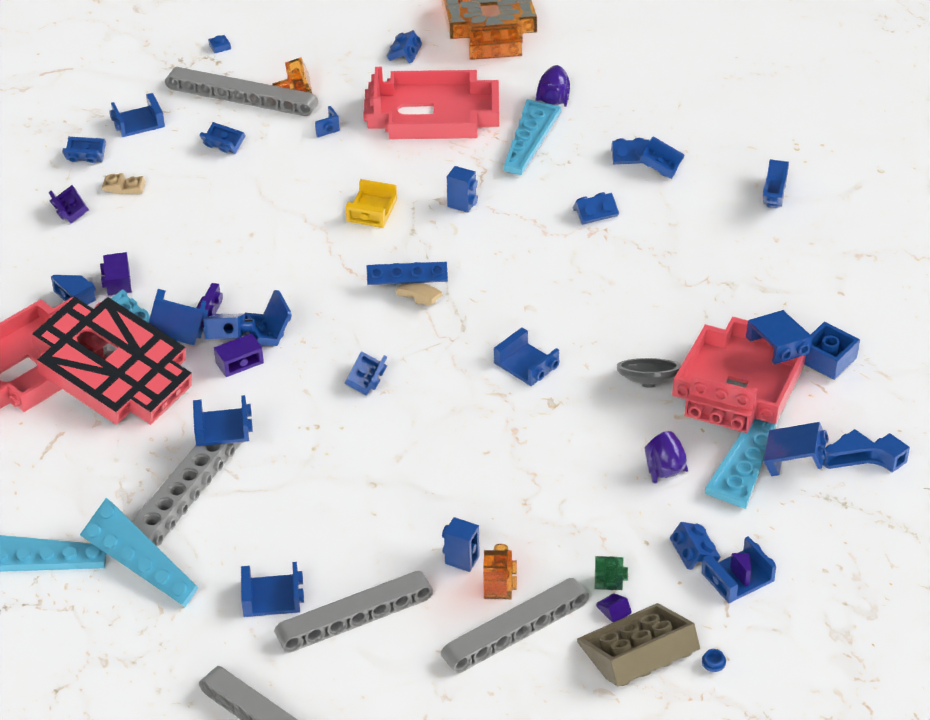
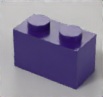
(116, 273)
(238, 355)

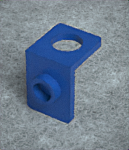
(327, 125)

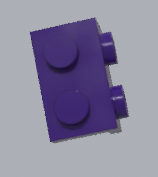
(69, 204)
(213, 300)

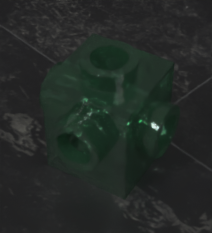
(609, 573)

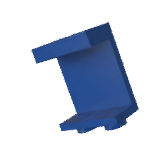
(139, 119)
(177, 320)
(782, 334)
(523, 359)
(222, 425)
(795, 443)
(725, 581)
(271, 593)

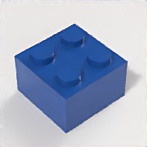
(831, 350)

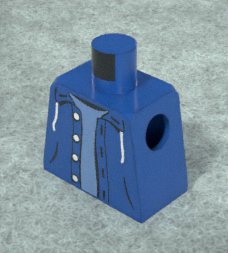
(227, 326)

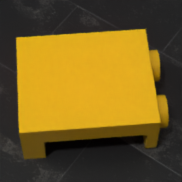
(372, 203)

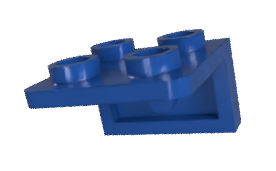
(272, 323)

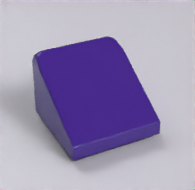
(741, 567)
(614, 607)

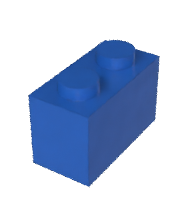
(461, 189)
(461, 544)

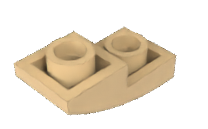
(119, 184)
(421, 292)

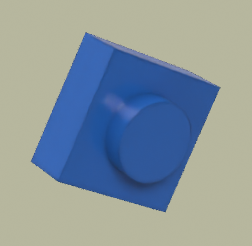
(219, 43)

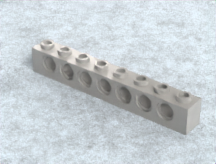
(182, 489)

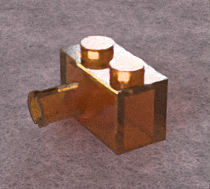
(297, 76)
(498, 573)

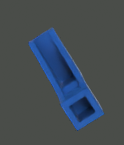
(775, 183)
(858, 449)

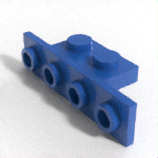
(407, 273)

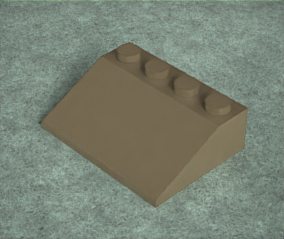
(640, 643)

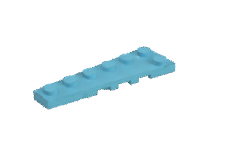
(532, 129)
(741, 466)
(126, 543)
(46, 554)

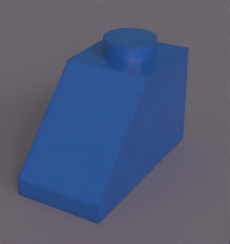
(73, 286)

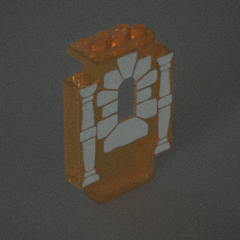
(487, 35)

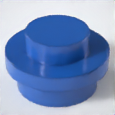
(714, 660)

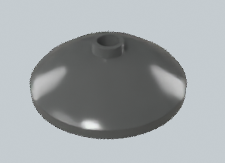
(648, 370)

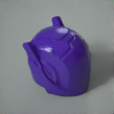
(554, 86)
(665, 456)

